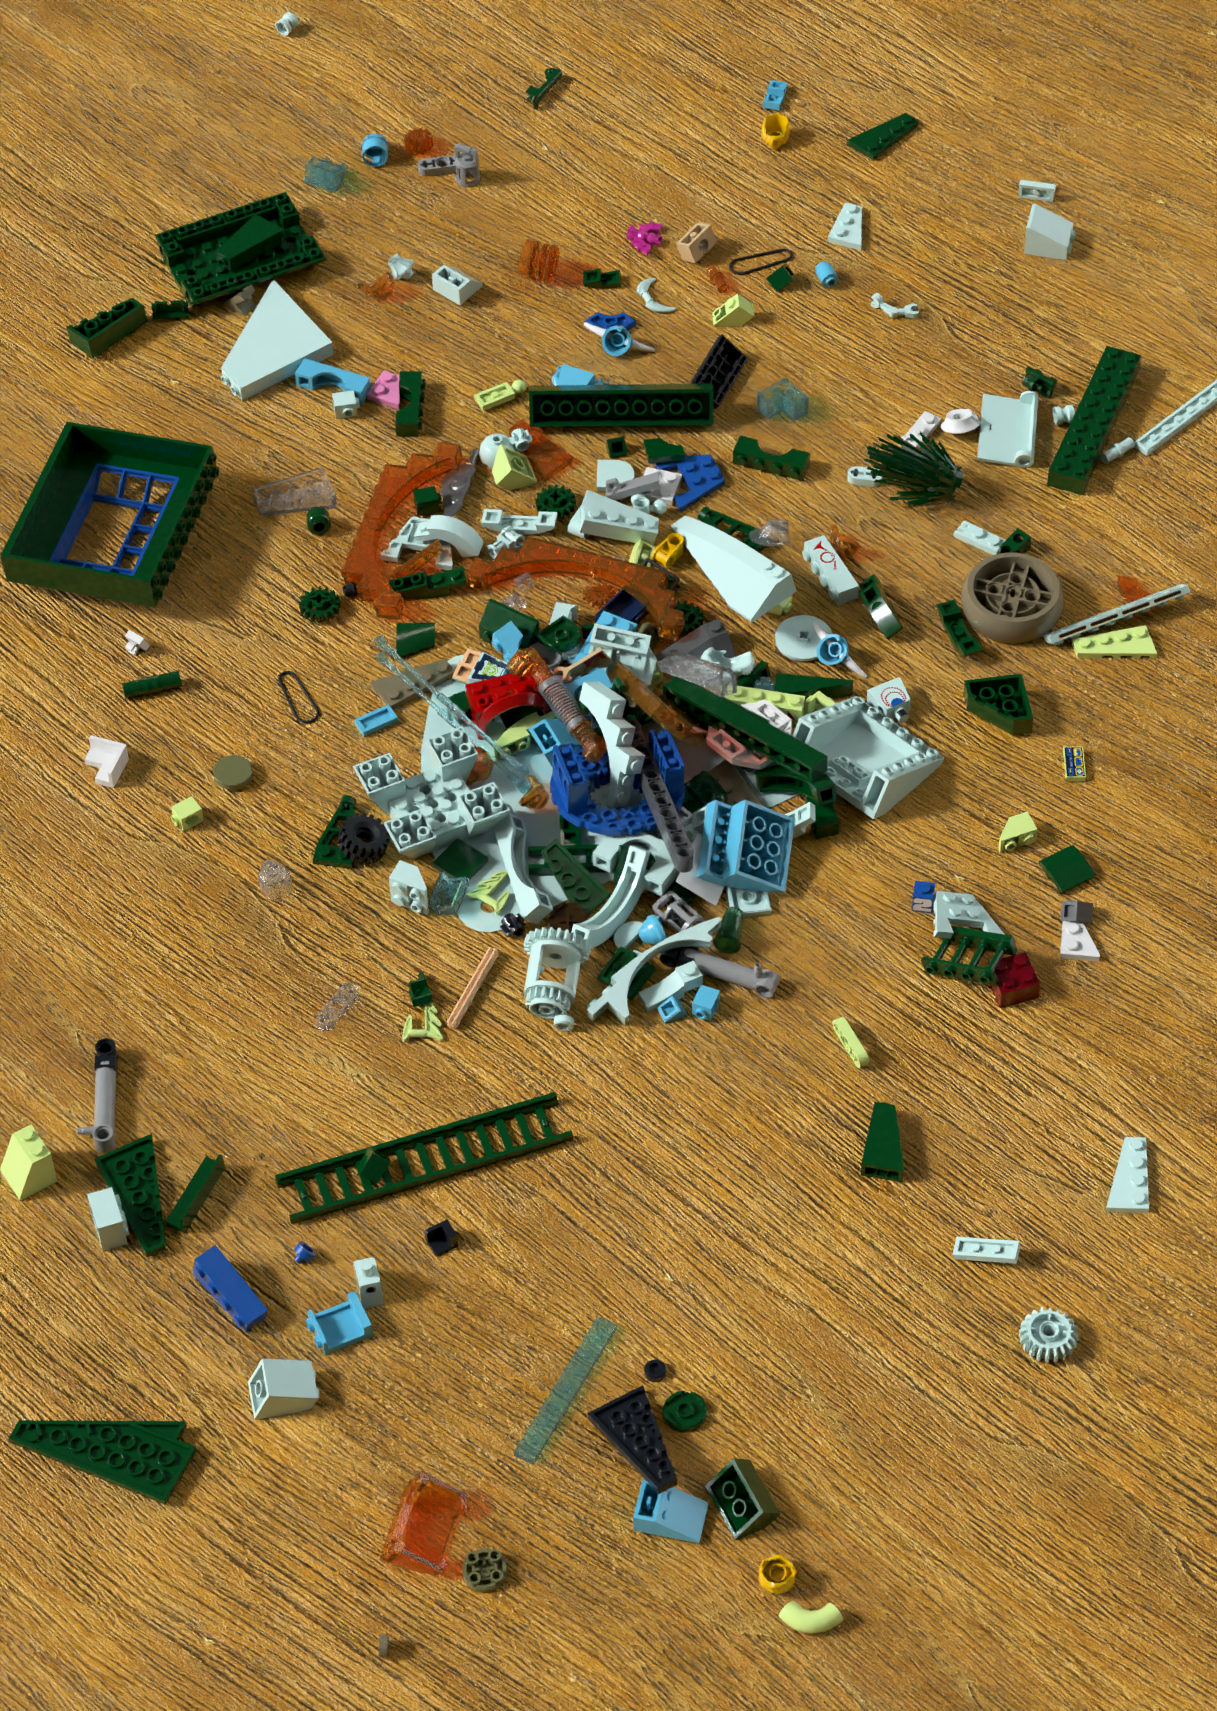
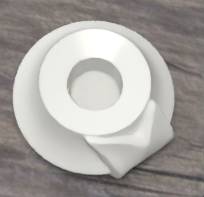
(960, 421)

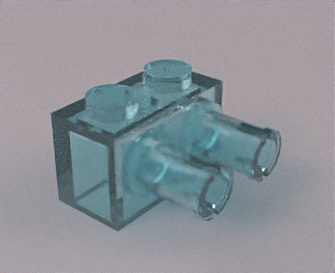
(325, 174)

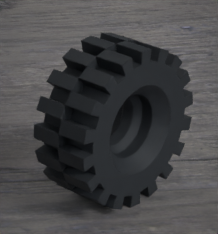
(367, 828)

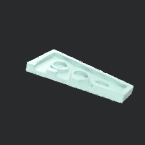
(1130, 1181)

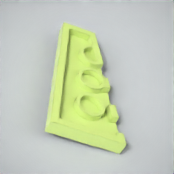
(1118, 643)

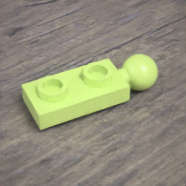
(499, 394)

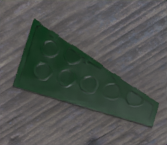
(133, 1176)

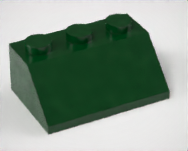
(498, 615)
(742, 1498)

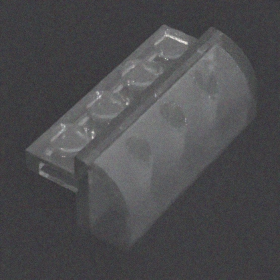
(704, 673)

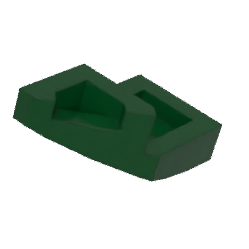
(419, 991)

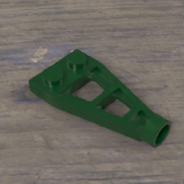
(714, 518)
(328, 854)

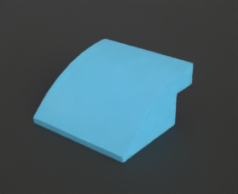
(746, 846)

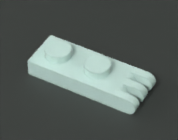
(978, 537)

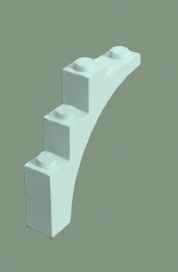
(618, 734)

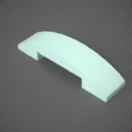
(522, 525)

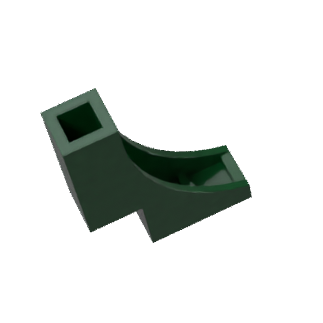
(778, 778)

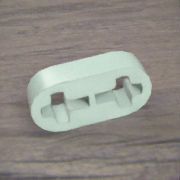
(863, 477)

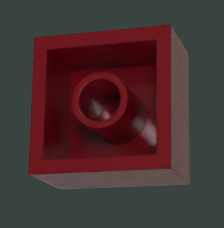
(1016, 981)

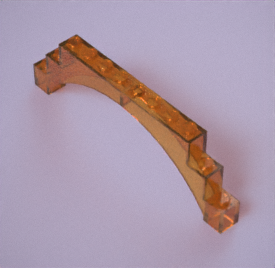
(393, 487)
(542, 556)

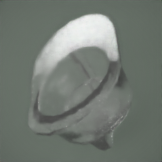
(772, 533)

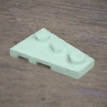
(847, 227)

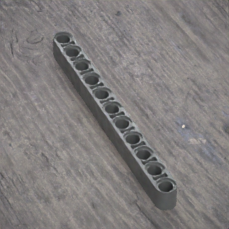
(662, 805)

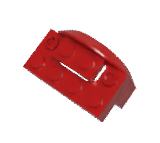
(504, 694)

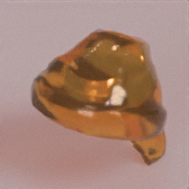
(381, 288)
(842, 544)
(536, 796)

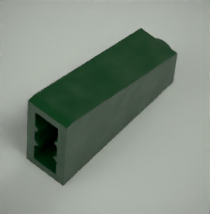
(249, 242)
(882, 1149)

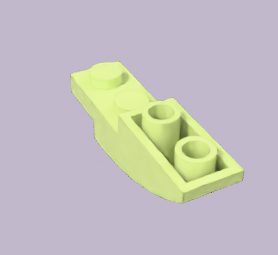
(518, 736)

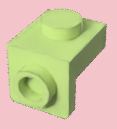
(817, 702)

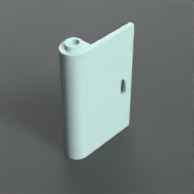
(1012, 429)

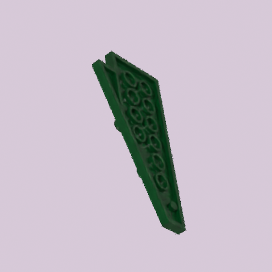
(129, 1454)

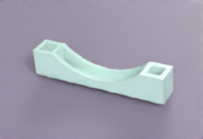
(512, 837)

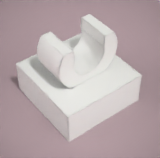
(135, 642)

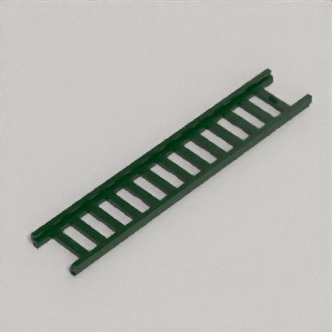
(418, 1141)

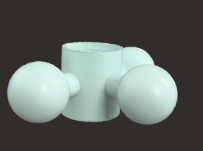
(642, 504)

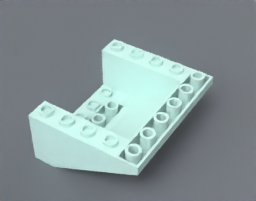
(867, 754)

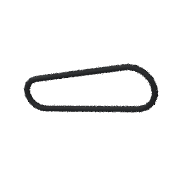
(760, 254)
(288, 699)

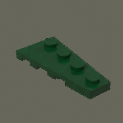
(573, 878)

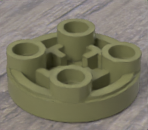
(232, 772)
(484, 1570)

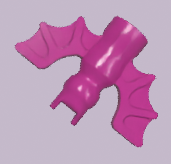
(645, 234)

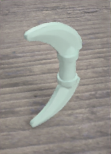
(642, 290)

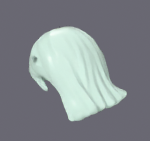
(739, 665)

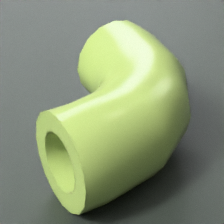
(810, 1621)

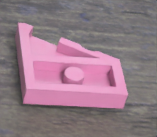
(386, 390)

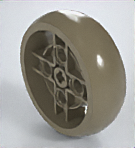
(1013, 603)

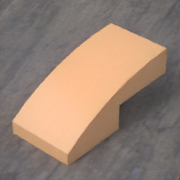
(465, 667)

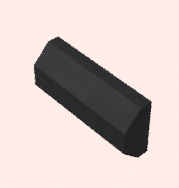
(720, 368)

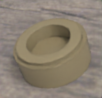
(383, 1645)

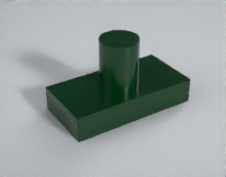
(758, 671)

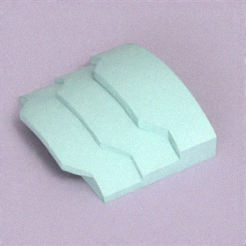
(627, 647)

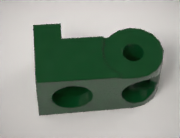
(1015, 544)

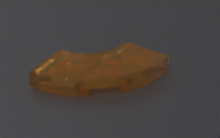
(1131, 590)

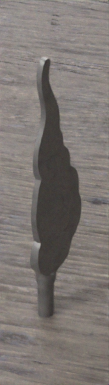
(457, 485)

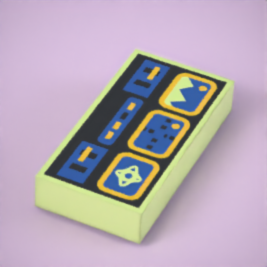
(1074, 764)

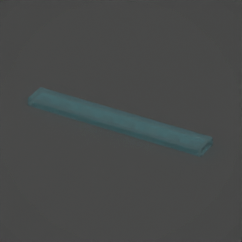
(565, 1390)

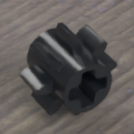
(513, 925)

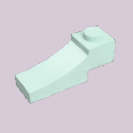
(681, 980)

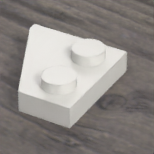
(1077, 943)

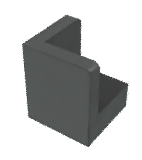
(1076, 911)

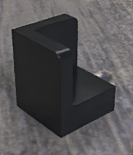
(441, 1238)

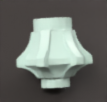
(401, 267)

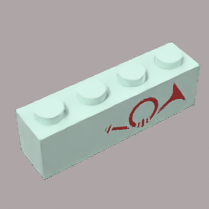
(830, 570)

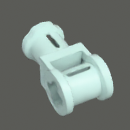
(508, 539)

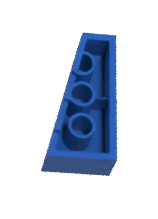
(229, 1288)

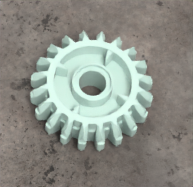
(1063, 1333)

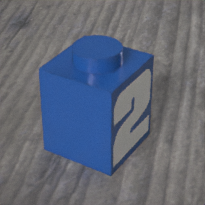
(923, 896)

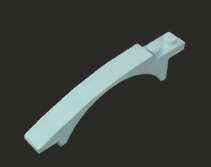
(615, 996)

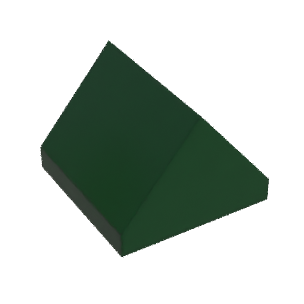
(616, 447)

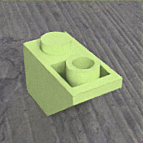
(733, 312)
(1017, 832)

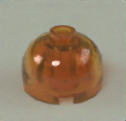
(481, 769)

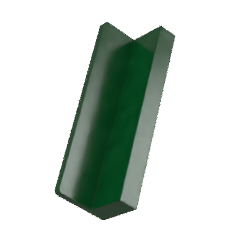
(195, 1193)

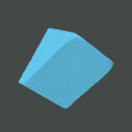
(671, 1010)

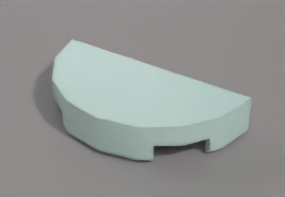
(627, 934)

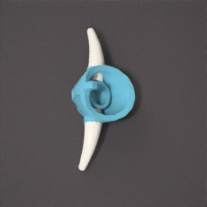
(617, 340)
(834, 650)

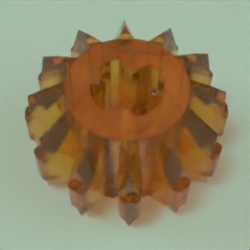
(418, 141)

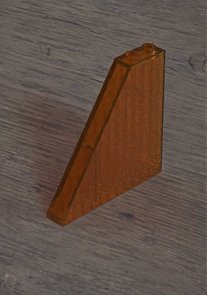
(659, 707)

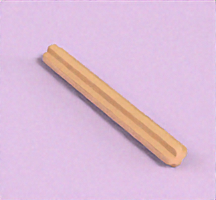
(472, 988)

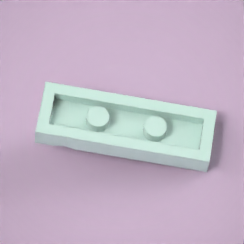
(986, 1250)

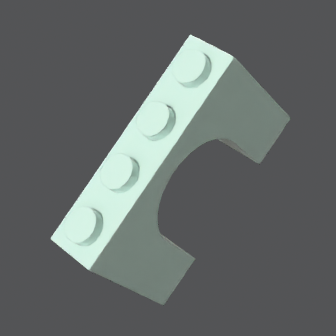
(660, 874)

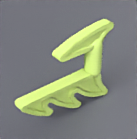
(486, 888)
(430, 1029)

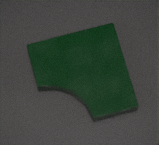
(660, 451)

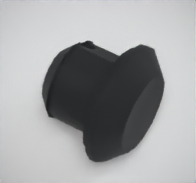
(350, 589)

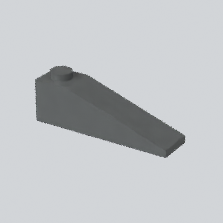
(706, 636)

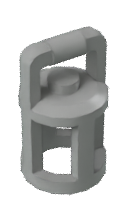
(466, 162)
(676, 912)

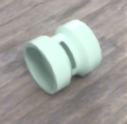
(287, 23)
(1063, 415)

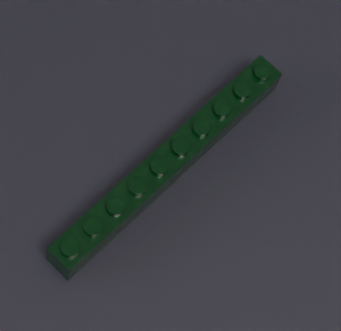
(746, 729)

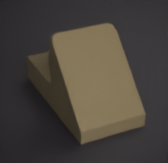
(241, 300)

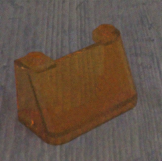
(423, 1525)

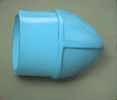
(375, 147)

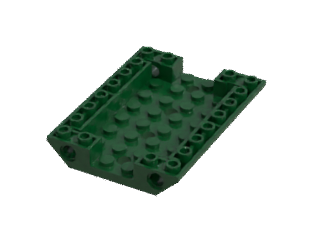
(194, 247)

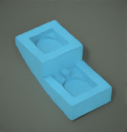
(775, 95)

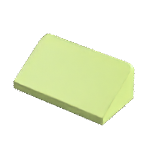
(640, 552)

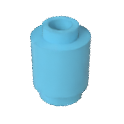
(826, 274)

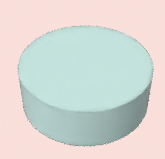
(563, 1022)

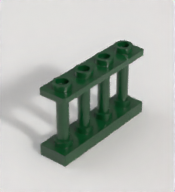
(974, 939)

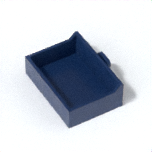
(624, 606)

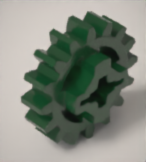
(564, 501)
(319, 604)
(692, 616)

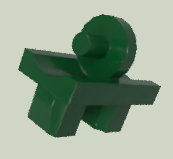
(1039, 382)

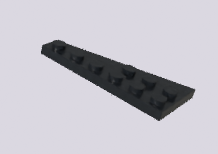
(636, 1436)

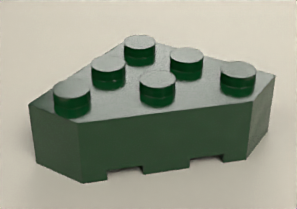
(1000, 702)

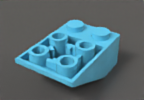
(669, 1514)

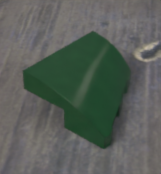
(414, 637)

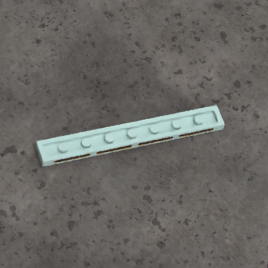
(1124, 612)

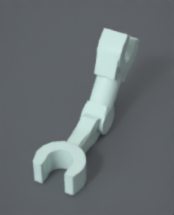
(909, 311)

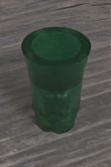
(729, 934)

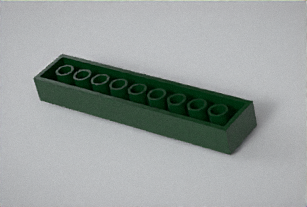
(621, 405)
(1094, 420)

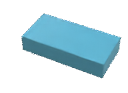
(376, 720)

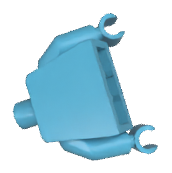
(573, 376)

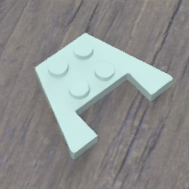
(407, 540)
(960, 910)

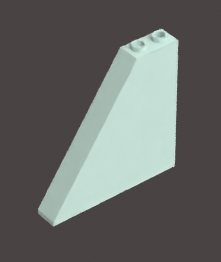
(273, 345)

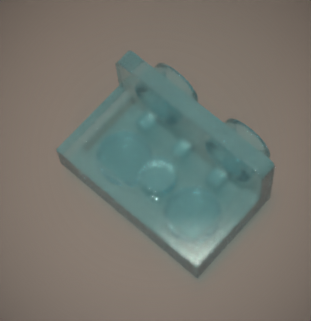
(448, 894)

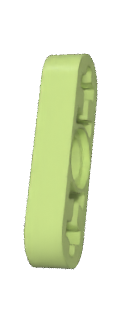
(850, 1042)

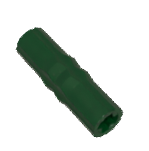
(151, 684)

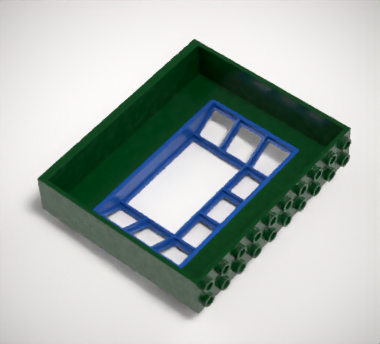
(66, 492)

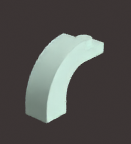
(452, 530)

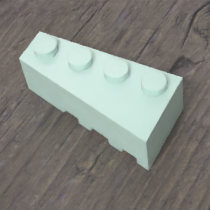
(615, 520)

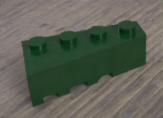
(107, 328)

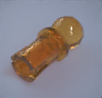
(716, 278)

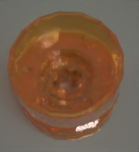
(538, 260)

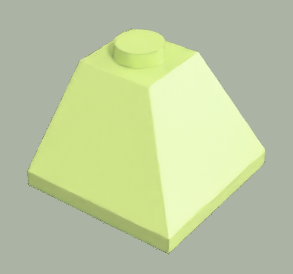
(512, 469)

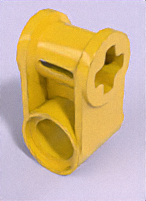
(669, 550)

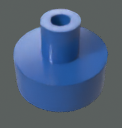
(304, 1252)

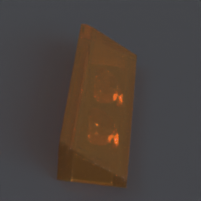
(418, 560)

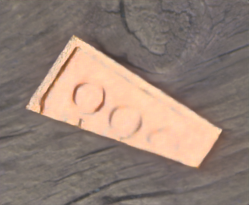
(543, 453)

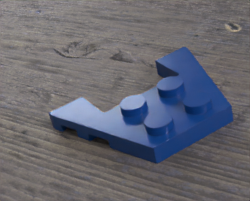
(699, 475)

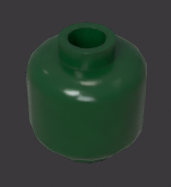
(318, 520)

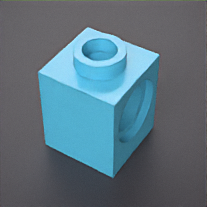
(706, 1003)

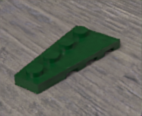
(882, 137)

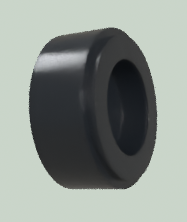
(655, 1370)

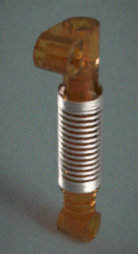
(530, 663)

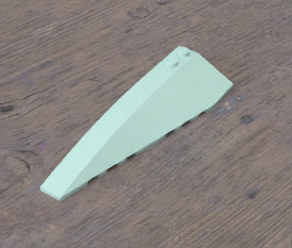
(740, 573)

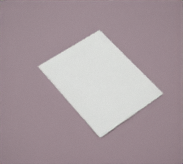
(703, 888)

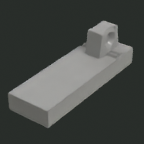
(618, 490)

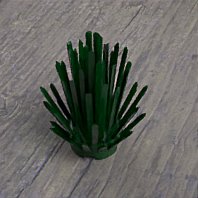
(925, 471)

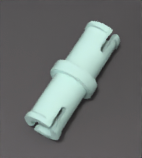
(1117, 450)

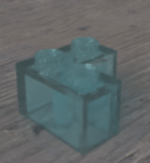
(782, 397)

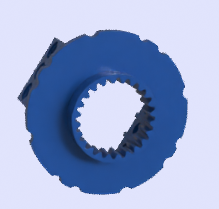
(577, 777)

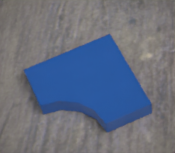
(607, 321)

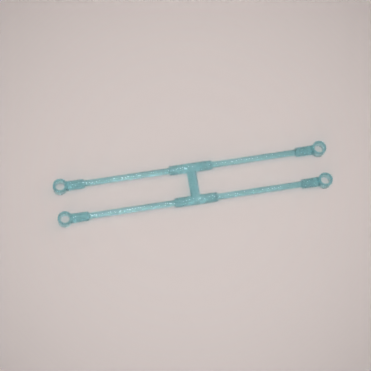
(452, 710)

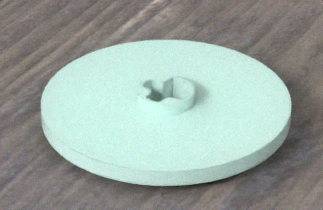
(789, 638)

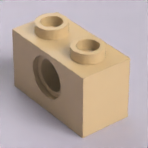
(696, 242)

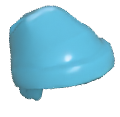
(652, 930)

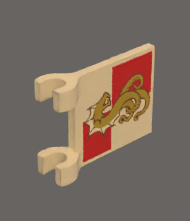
(595, 659)

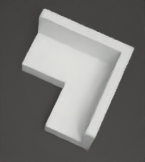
(109, 757)

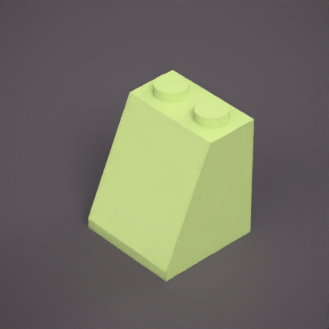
(28, 1163)

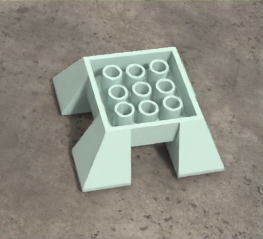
(436, 804)

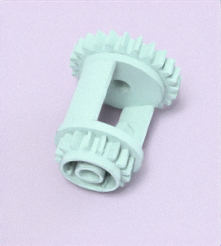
(553, 950)

